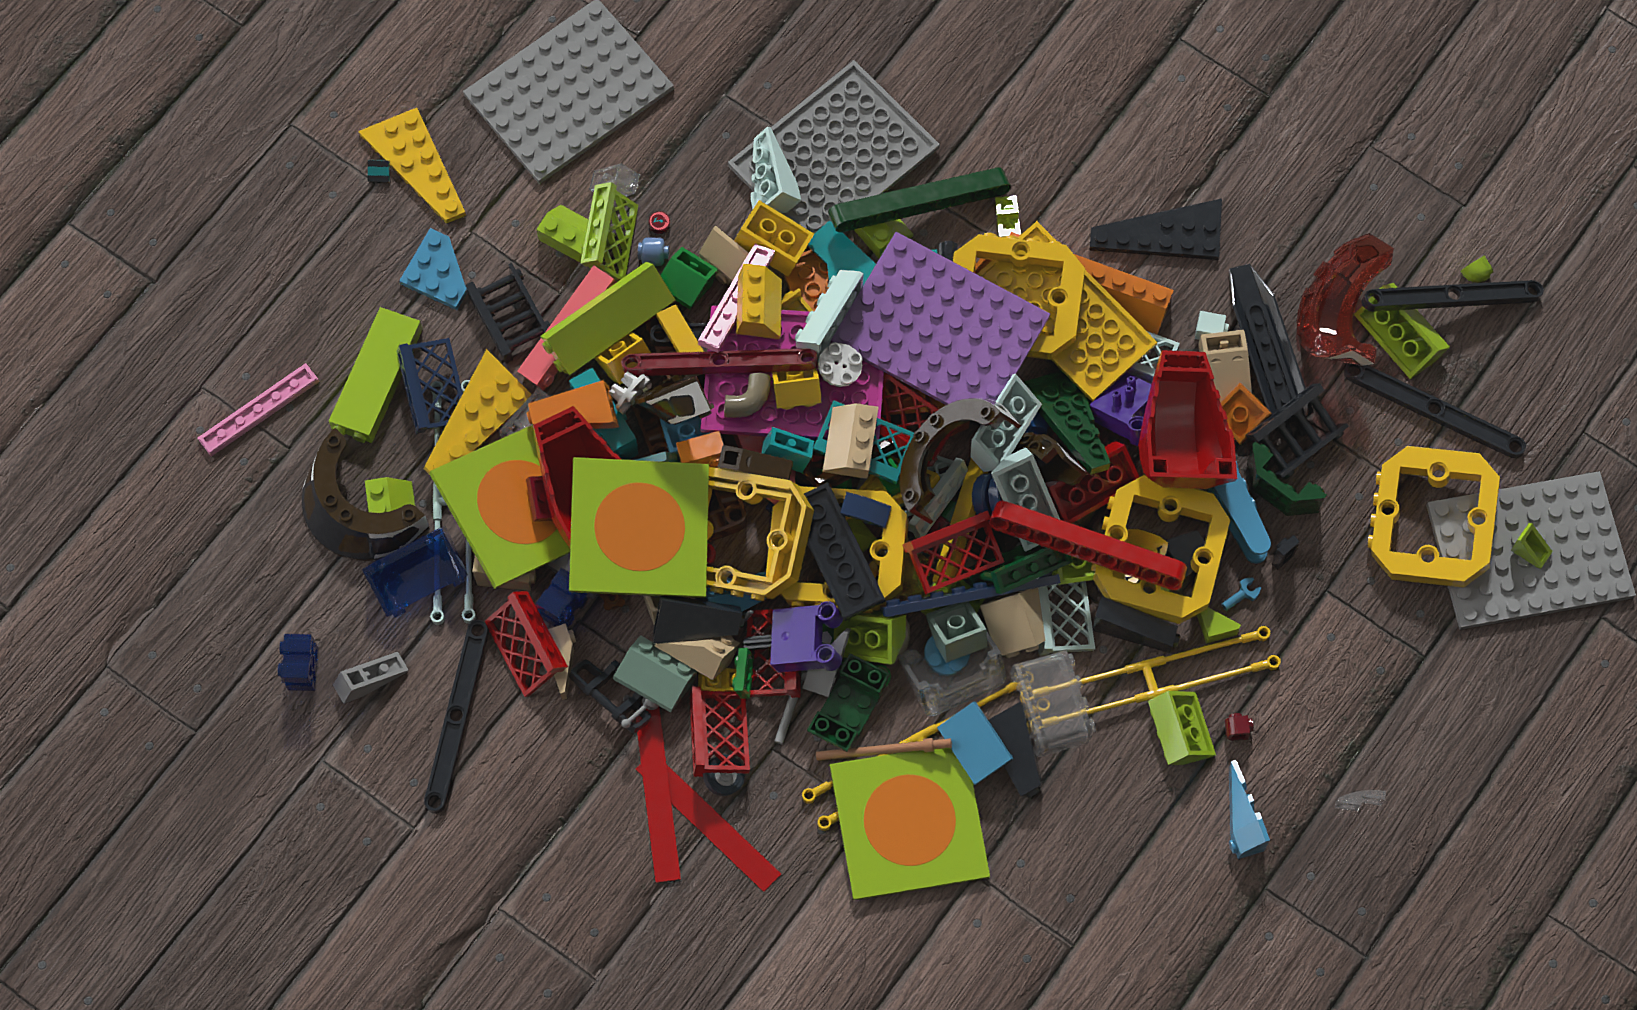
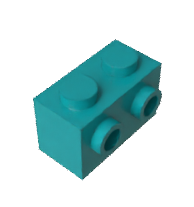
(789, 447)

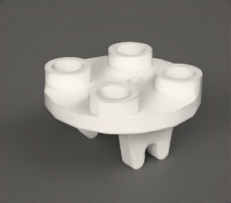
(843, 355)
(625, 396)

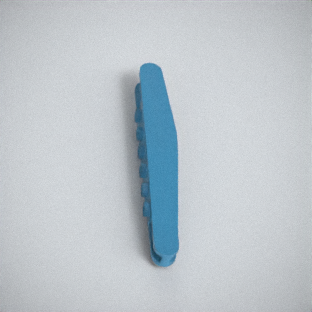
(1244, 518)

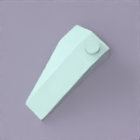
(773, 177)

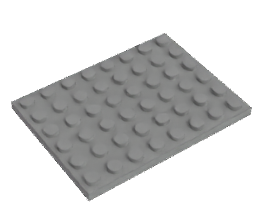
(568, 90)
(843, 145)
(1576, 525)

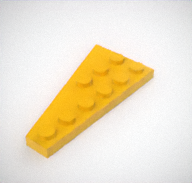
(416, 160)
(483, 408)

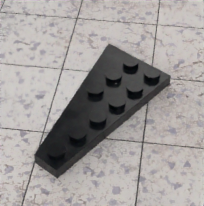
(1177, 232)

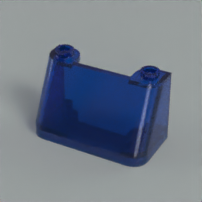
(415, 571)

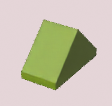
(1532, 547)
(1217, 626)

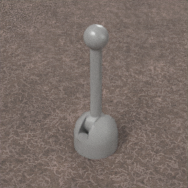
(647, 704)

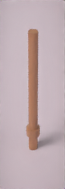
(927, 745)

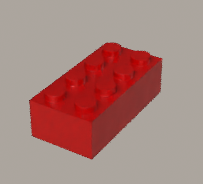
(1094, 489)

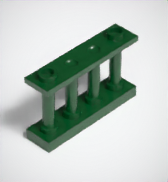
(1020, 567)

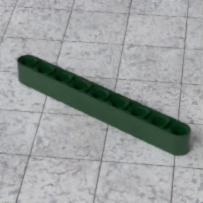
(919, 199)

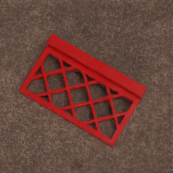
(901, 439)
(948, 533)
(536, 634)
(792, 679)
(699, 732)

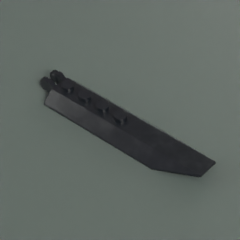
(1267, 341)

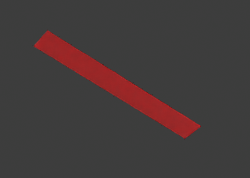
(658, 799)
(720, 832)

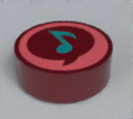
(659, 222)

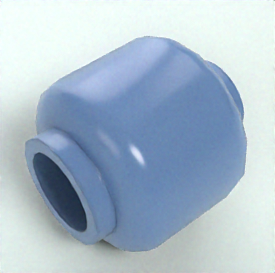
(653, 251)

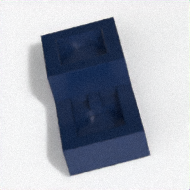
(865, 509)

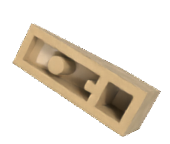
(564, 640)

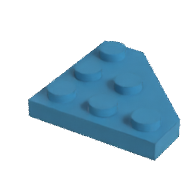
(436, 271)

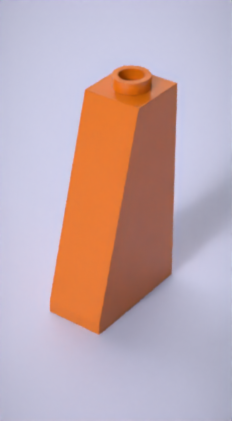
(590, 400)

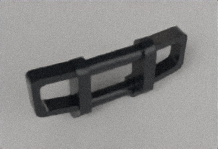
(601, 679)

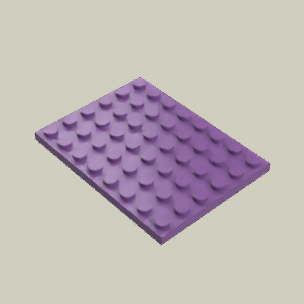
(939, 325)

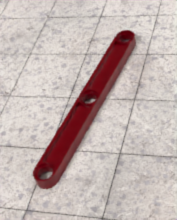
(735, 362)

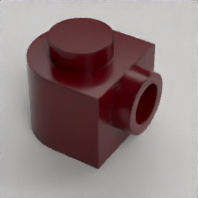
(1238, 727)

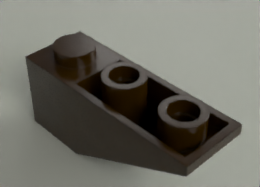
(754, 463)

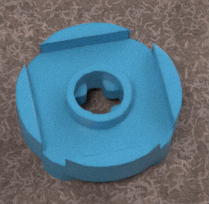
(937, 662)

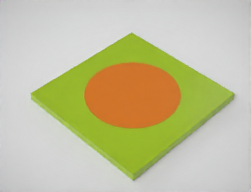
(494, 508)
(639, 527)
(908, 822)

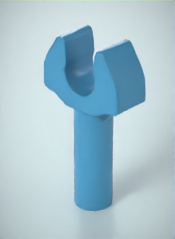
(1243, 593)

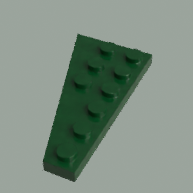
(1070, 418)

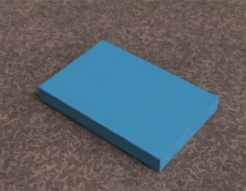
(975, 742)

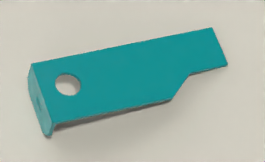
(840, 252)

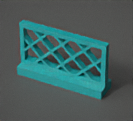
(876, 468)

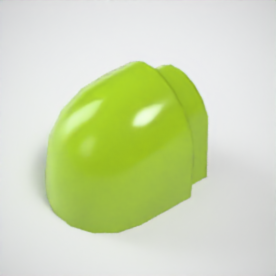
(1478, 270)

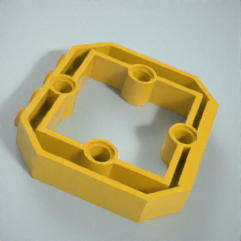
(1043, 254)
(1455, 466)
(1189, 503)
(794, 528)
(890, 566)

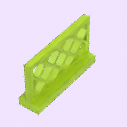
(599, 230)

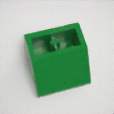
(688, 277)

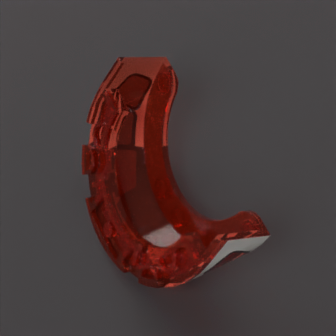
(1329, 304)

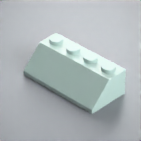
(830, 311)
(993, 445)
(1023, 485)

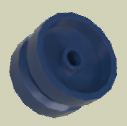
(985, 494)

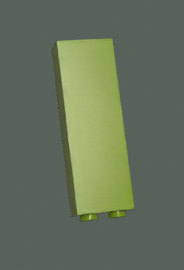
(607, 318)
(374, 376)

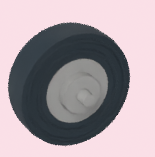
(724, 783)

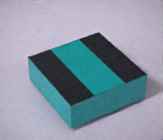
(378, 170)

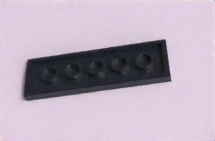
(840, 556)

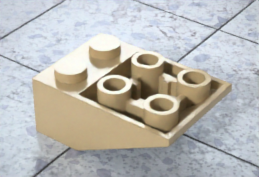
(1228, 359)

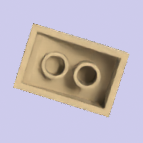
(704, 655)

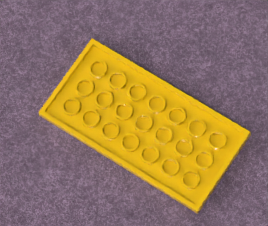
(1106, 336)

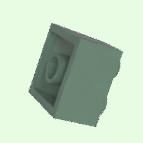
(957, 630)

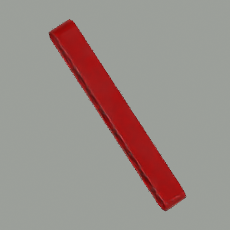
(1088, 545)

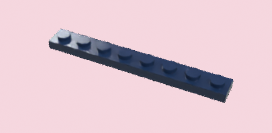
(958, 595)

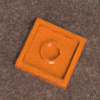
(1243, 412)

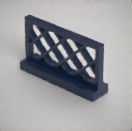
(413, 383)

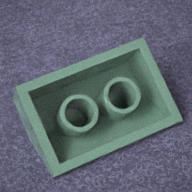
(655, 674)

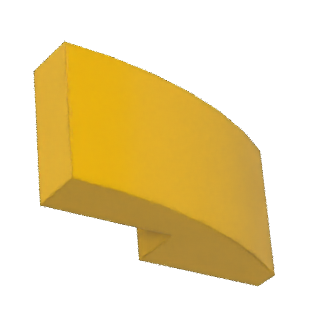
(722, 682)

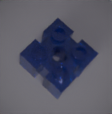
(557, 603)
(298, 662)

